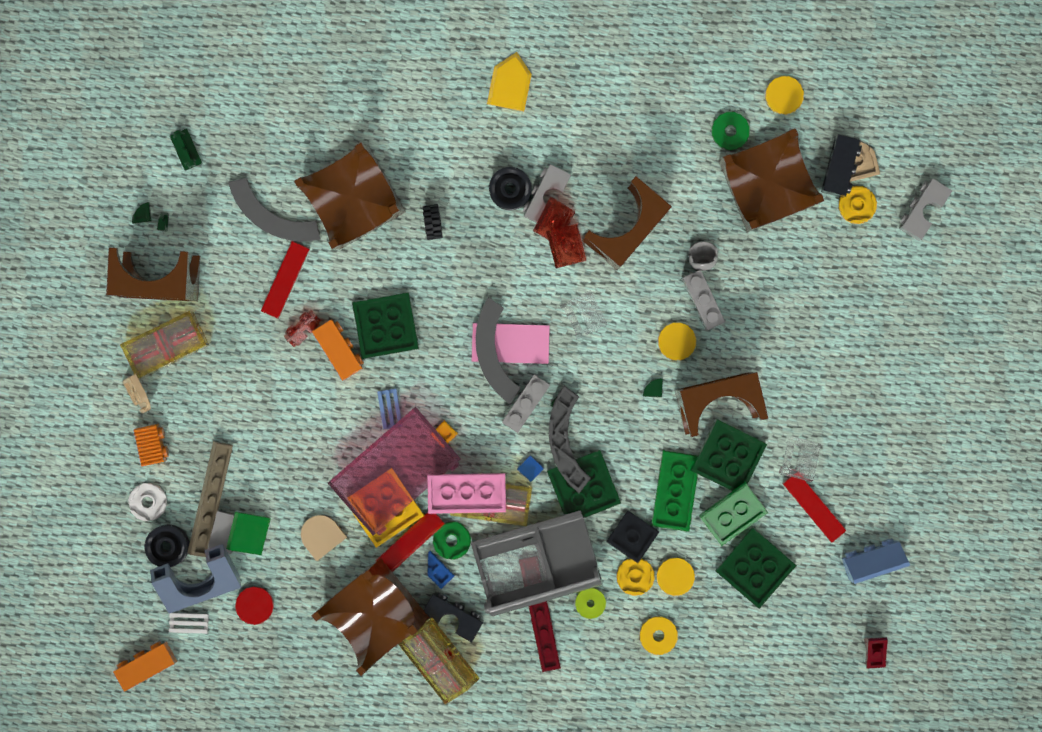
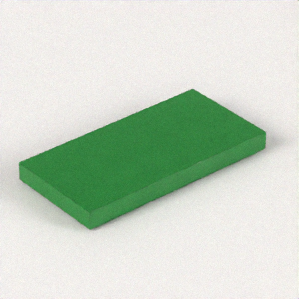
(675, 492)

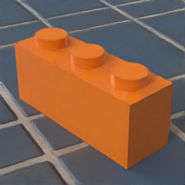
(338, 349)
(144, 665)

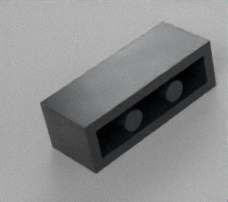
(841, 166)

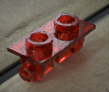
(295, 334)

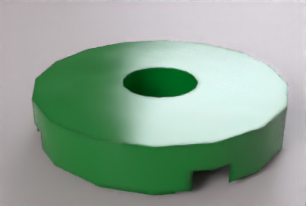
(730, 142)
(463, 540)

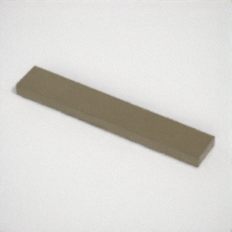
(210, 498)

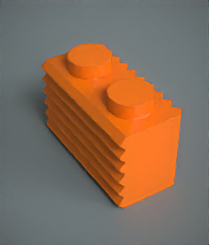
(151, 445)

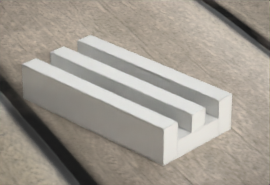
(194, 623)

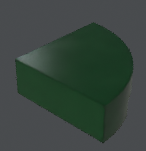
(142, 214)
(163, 222)
(654, 388)

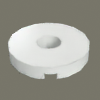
(136, 502)

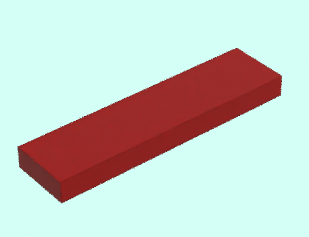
(285, 280)
(815, 508)
(411, 540)

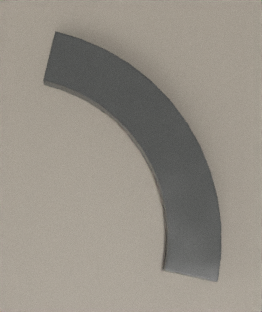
(266, 220)
(487, 352)
(559, 440)

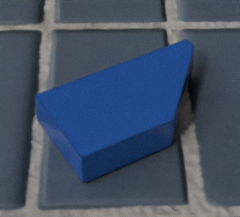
(438, 571)

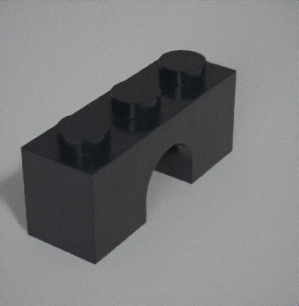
(468, 622)

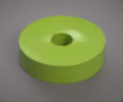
(598, 607)

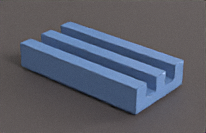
(387, 393)

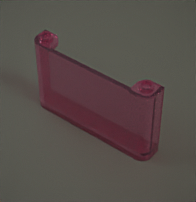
(393, 471)

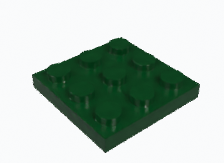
(385, 325)
(728, 456)
(597, 493)
(755, 568)

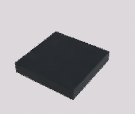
(632, 537)

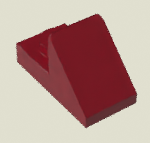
(876, 652)

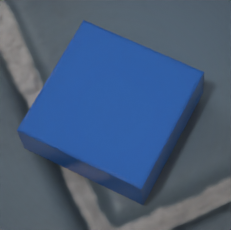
(530, 468)

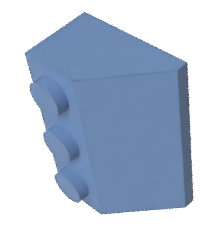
(875, 561)

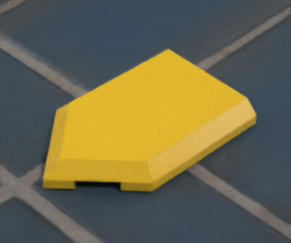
(510, 84)

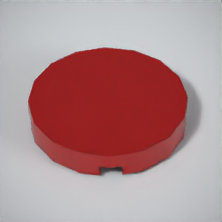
(254, 605)

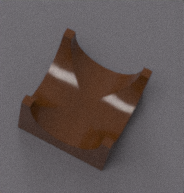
(770, 181)
(351, 196)
(650, 212)
(178, 285)
(695, 398)
(373, 614)

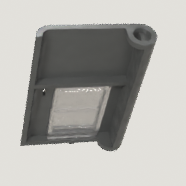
(539, 569)

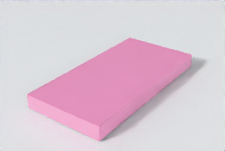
(518, 343)
(466, 493)

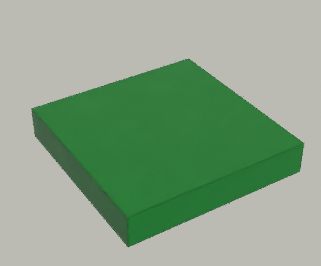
(248, 533)

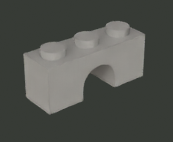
(552, 180)
(915, 223)
(703, 300)
(525, 403)

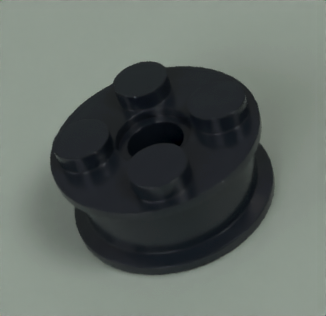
(513, 176)
(154, 545)

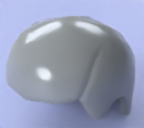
(704, 249)

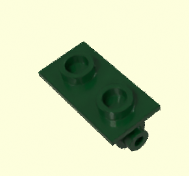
(185, 149)

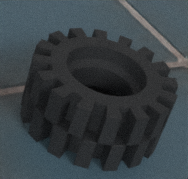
(432, 222)

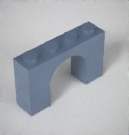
(180, 595)

